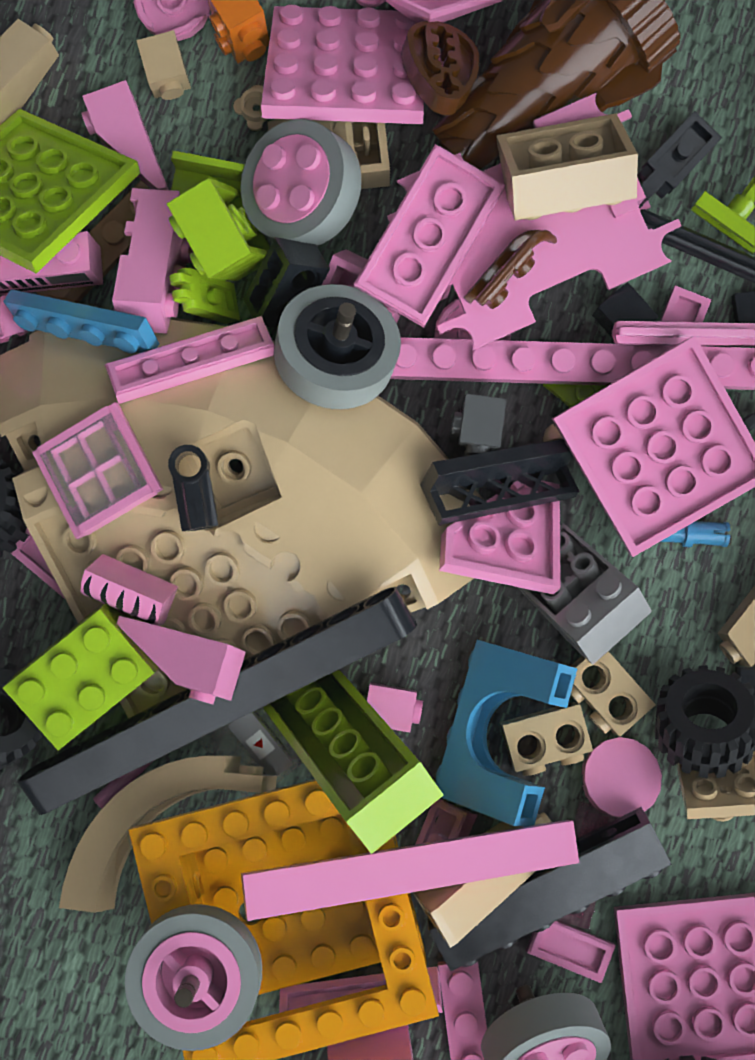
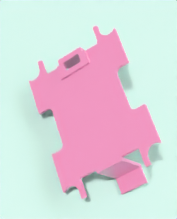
(594, 238)

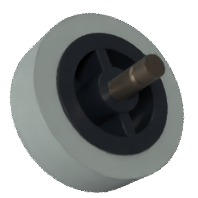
(336, 346)

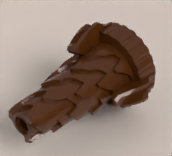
(554, 60)

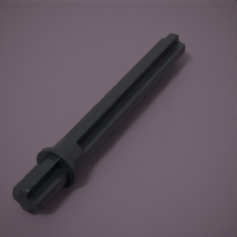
(704, 247)

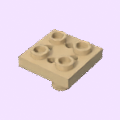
(719, 797)

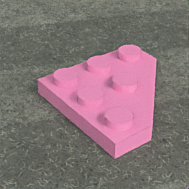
(508, 546)

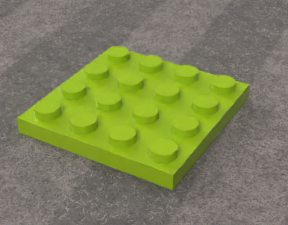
(52, 187)

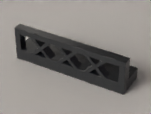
(493, 469)

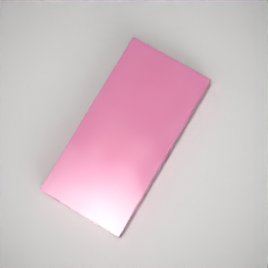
(429, 235)

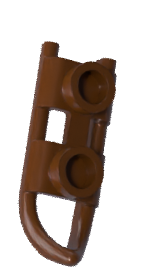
(514, 260)

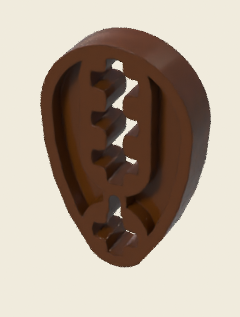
(440, 86)

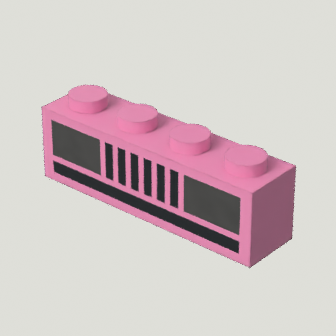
(73, 266)

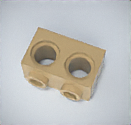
(613, 683)
(544, 728)

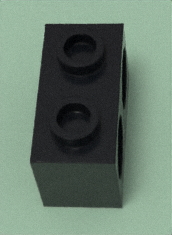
(283, 274)

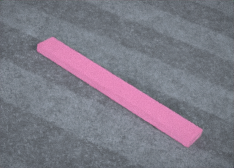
(408, 869)

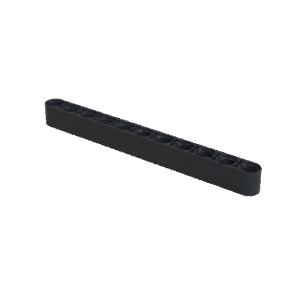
(181, 719)

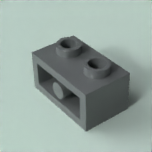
(478, 424)

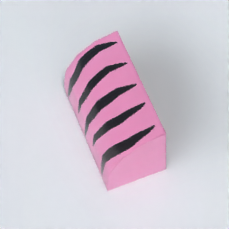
(128, 589)

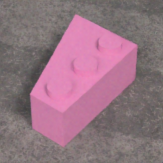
(153, 255)

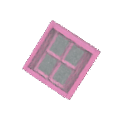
(97, 470)

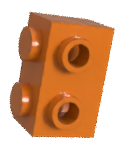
(239, 28)

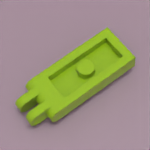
(204, 296)

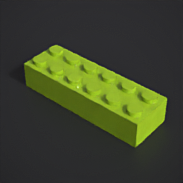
(355, 758)

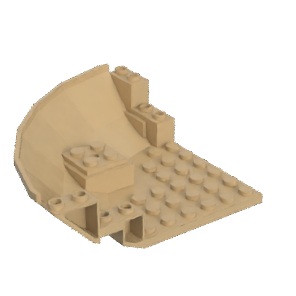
(302, 532)

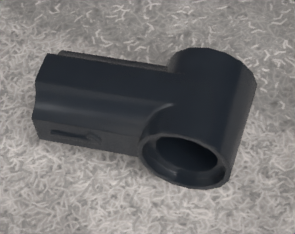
(193, 493)

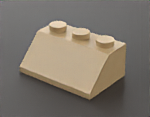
(568, 167)

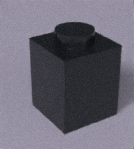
(623, 306)

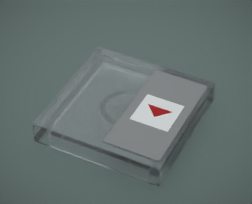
(257, 743)

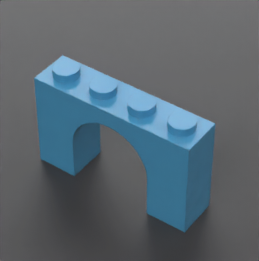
(467, 770)

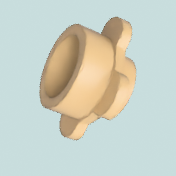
(245, 104)

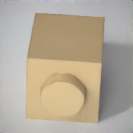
(164, 65)

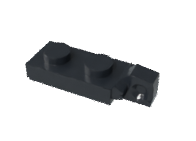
(677, 157)

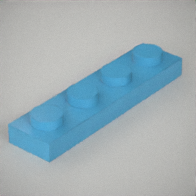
(81, 322)

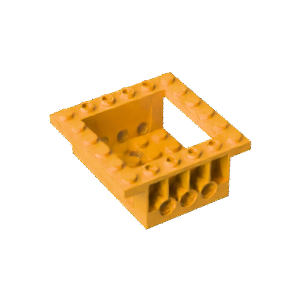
(201, 861)

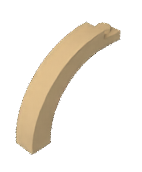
(104, 847)

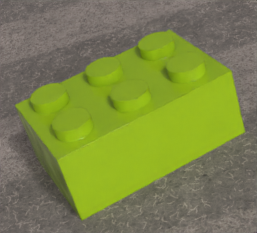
(218, 231)
(80, 677)

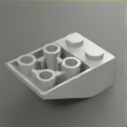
(594, 600)

